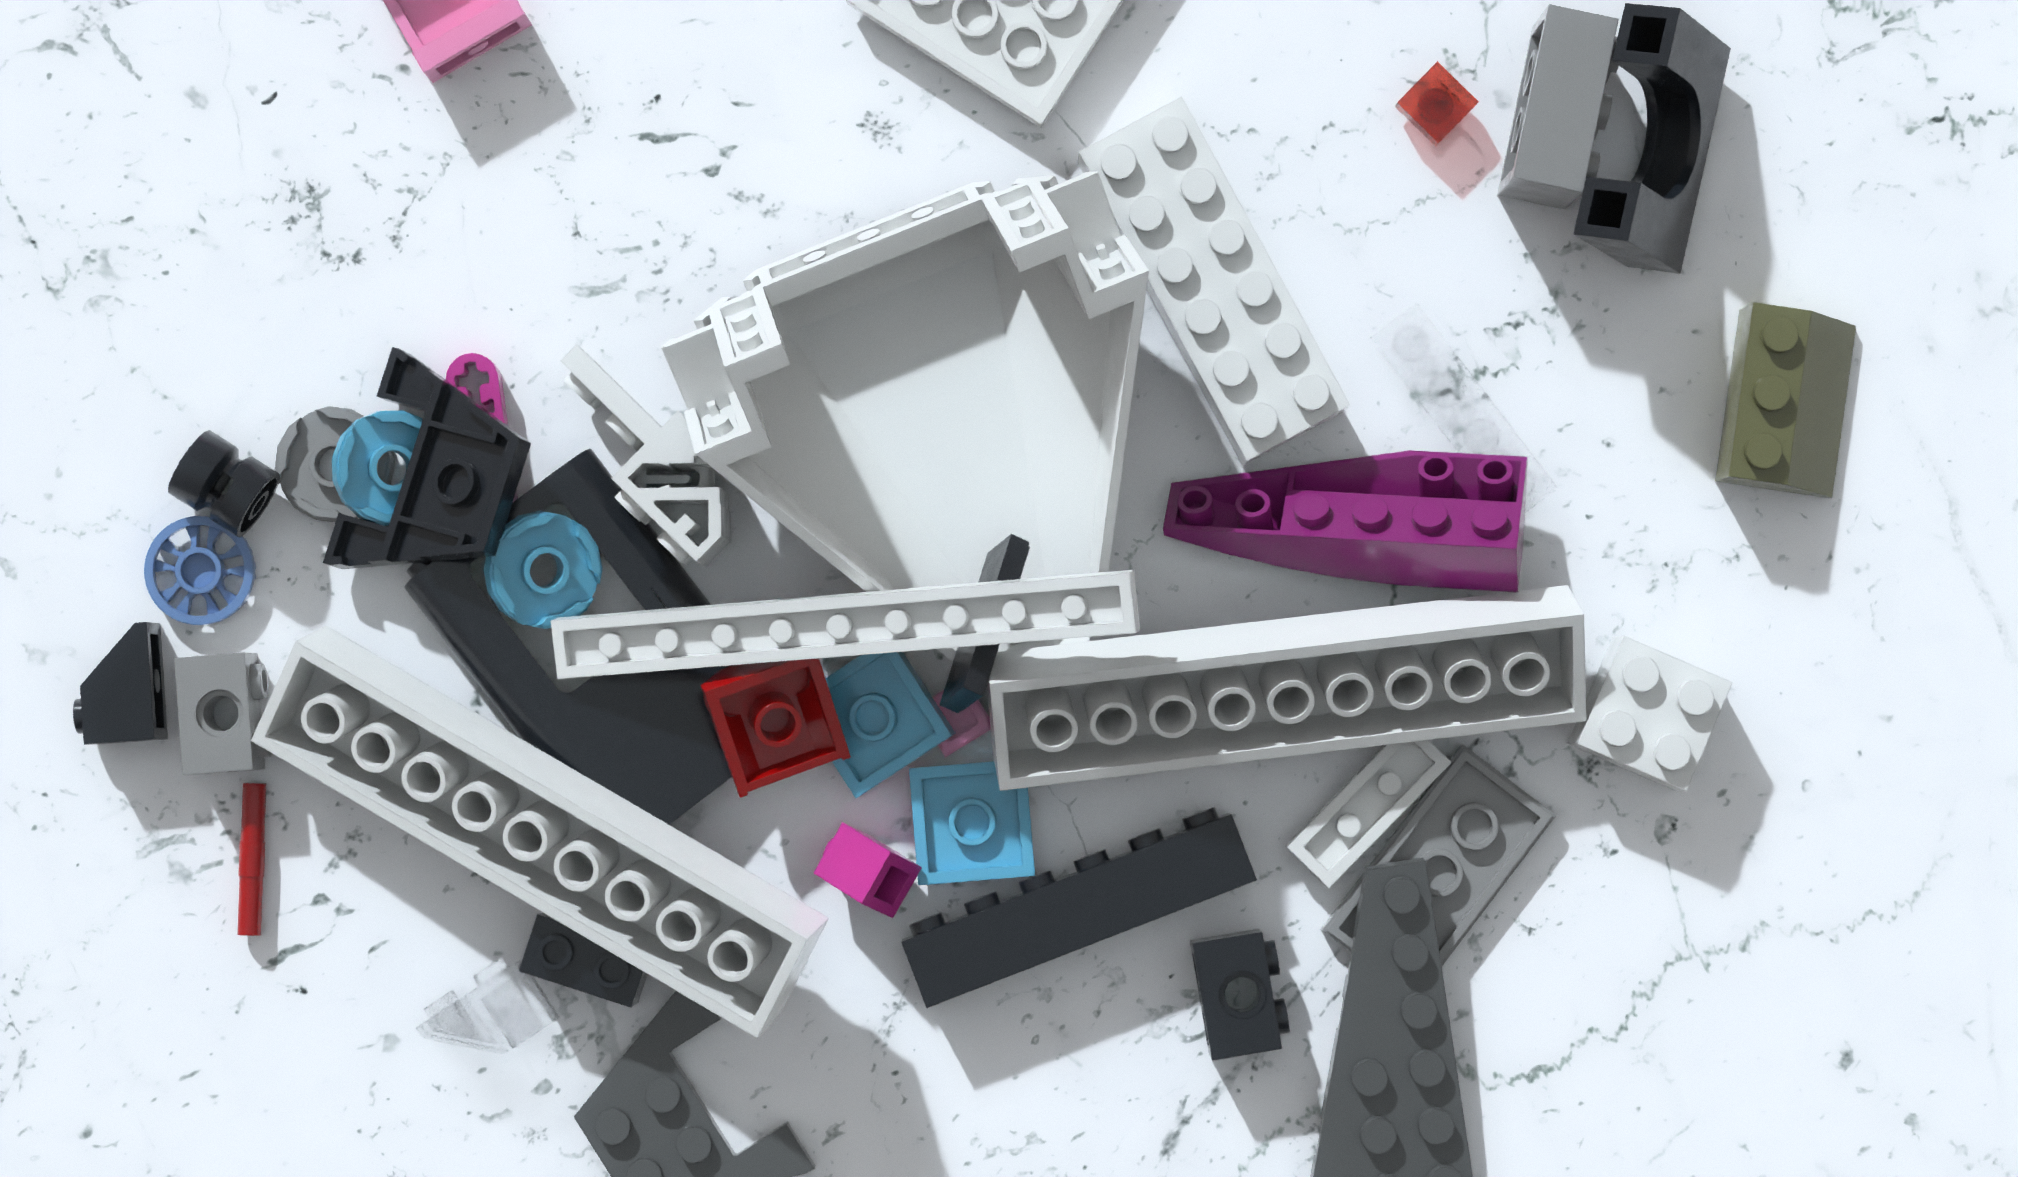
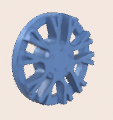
(199, 571)

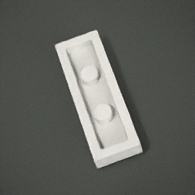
(1366, 807)

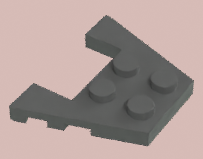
(654, 1122)

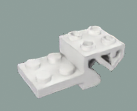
(692, 518)

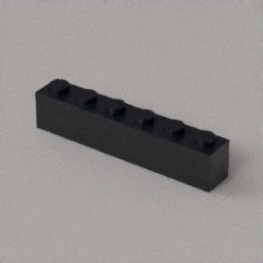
(1077, 909)

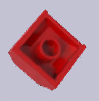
(773, 720)

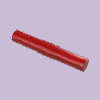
(251, 859)

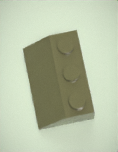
(1785, 400)

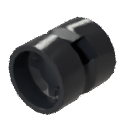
(206, 473)

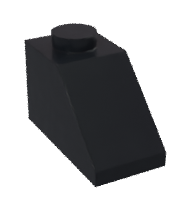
(125, 692)

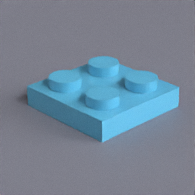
(884, 718)
(968, 825)

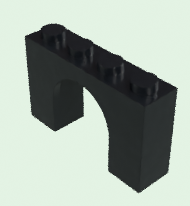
(1682, 82)

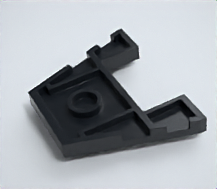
(454, 484)

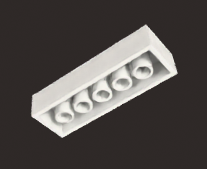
(1214, 282)

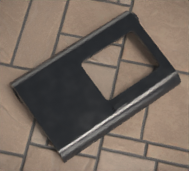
(627, 732)

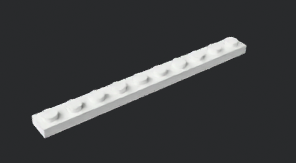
(847, 624)

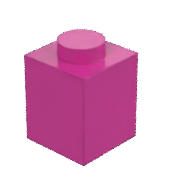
(867, 870)

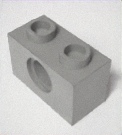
(199, 687)

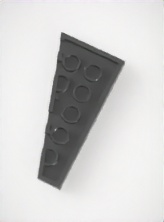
(1393, 1065)

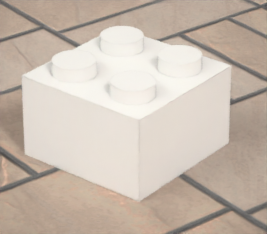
(1650, 712)

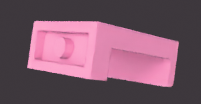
(455, 31)

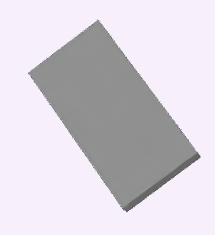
(1471, 833)

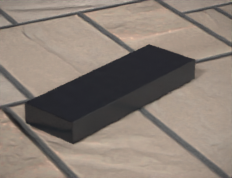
(974, 663)

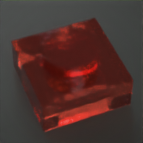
(1436, 104)

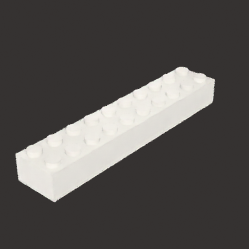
(1287, 687)
(539, 829)

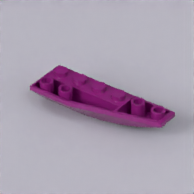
(1368, 518)

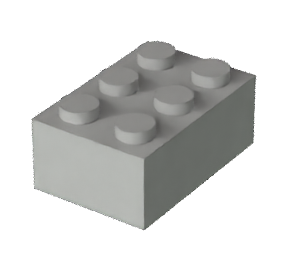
(1560, 107)

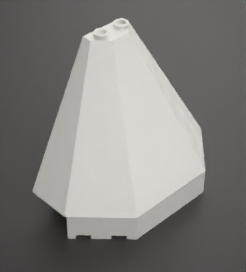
(932, 386)

